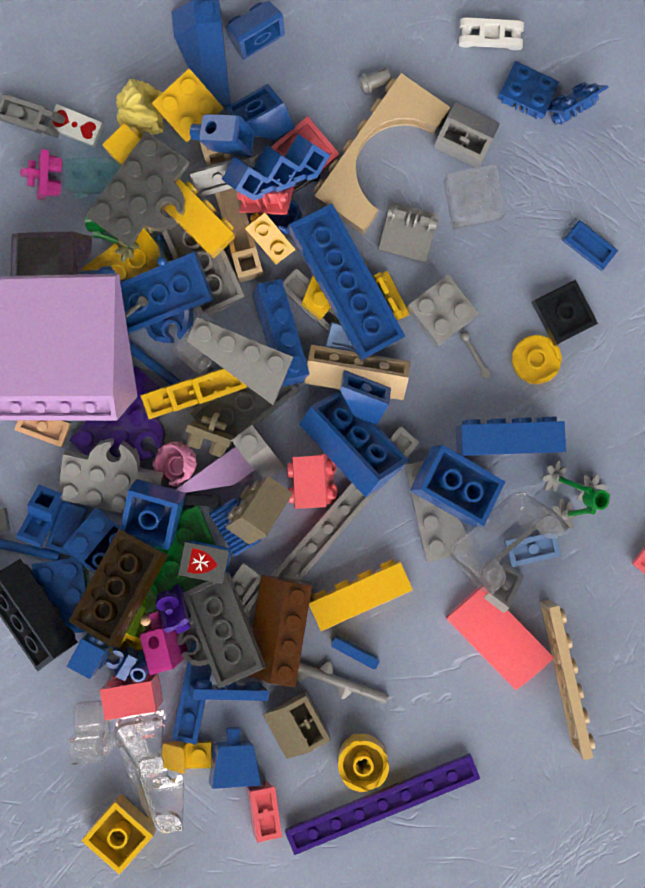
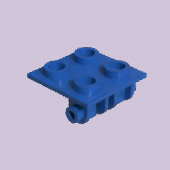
(528, 89)
(581, 99)

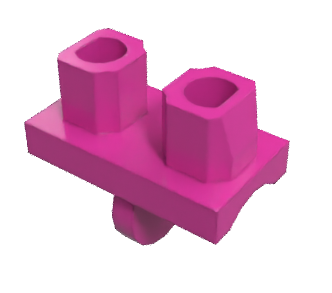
(46, 164)

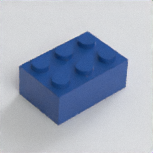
(457, 486)

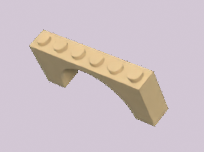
(402, 105)

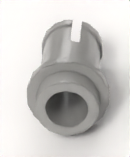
(374, 80)

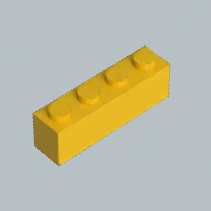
(359, 595)

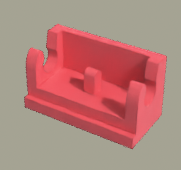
(264, 812)

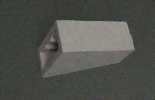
(258, 452)

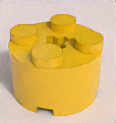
(368, 775)

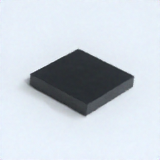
(564, 312)

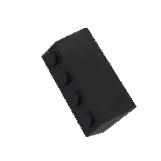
(32, 617)

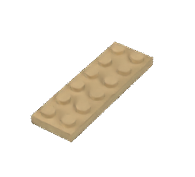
(565, 672)

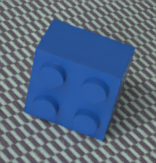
(152, 513)

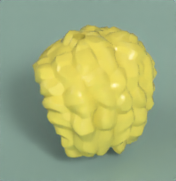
(136, 107)

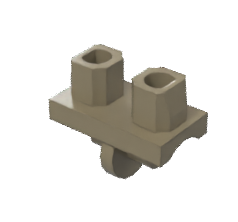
(199, 432)

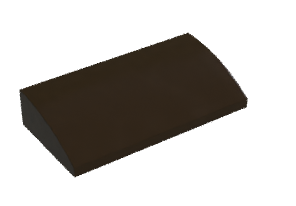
(118, 588)

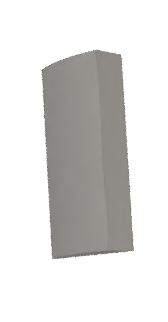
(218, 271)

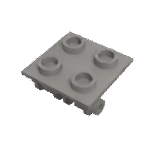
(408, 232)

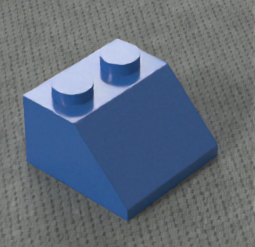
(256, 29)

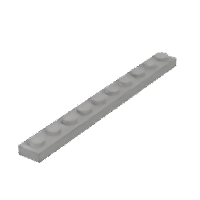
(328, 527)

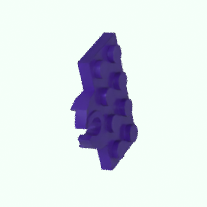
(131, 426)

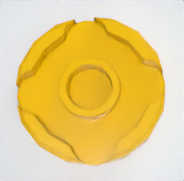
(536, 359)

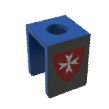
(204, 561)

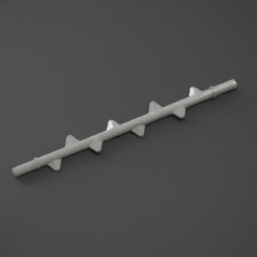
(345, 686)

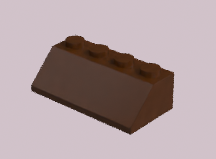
(281, 627)

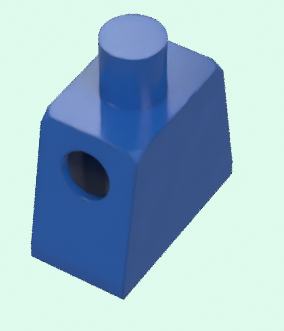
(224, 134)
(233, 762)

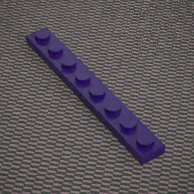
(382, 804)

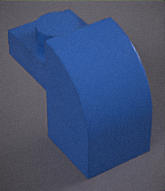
(41, 516)

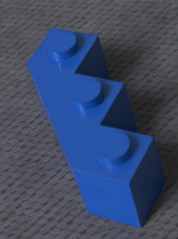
(275, 170)

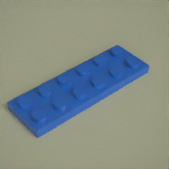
(346, 281)

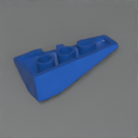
(201, 42)

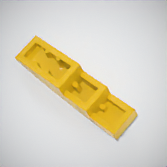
(190, 392)

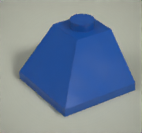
(263, 113)

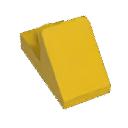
(182, 755)

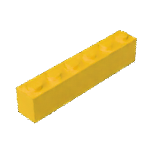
(199, 216)

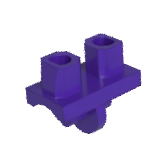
(173, 610)

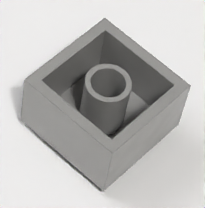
(442, 311)

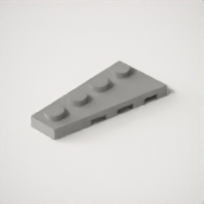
(247, 360)

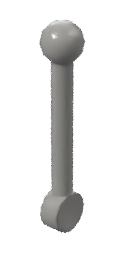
(485, 373)

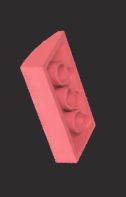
(499, 639)

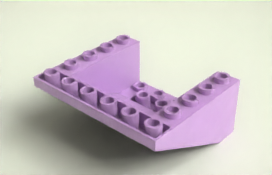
(64, 348)

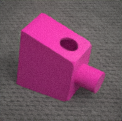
(159, 647)

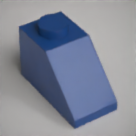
(365, 397)

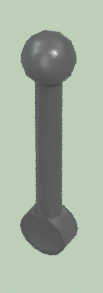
(142, 301)

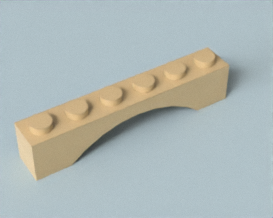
(243, 245)

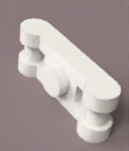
(491, 33)

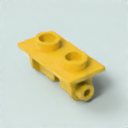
(269, 237)
(391, 295)

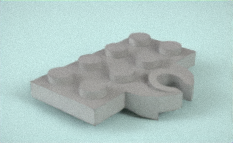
(102, 478)

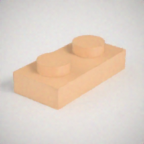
(47, 430)

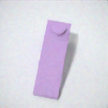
(225, 471)

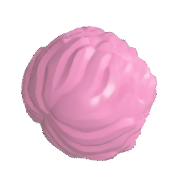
(176, 462)

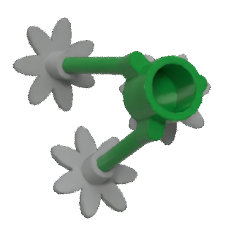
(593, 495)

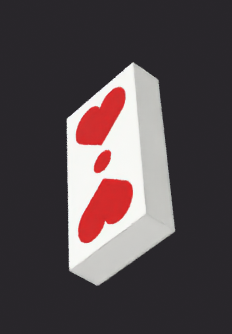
(77, 126)

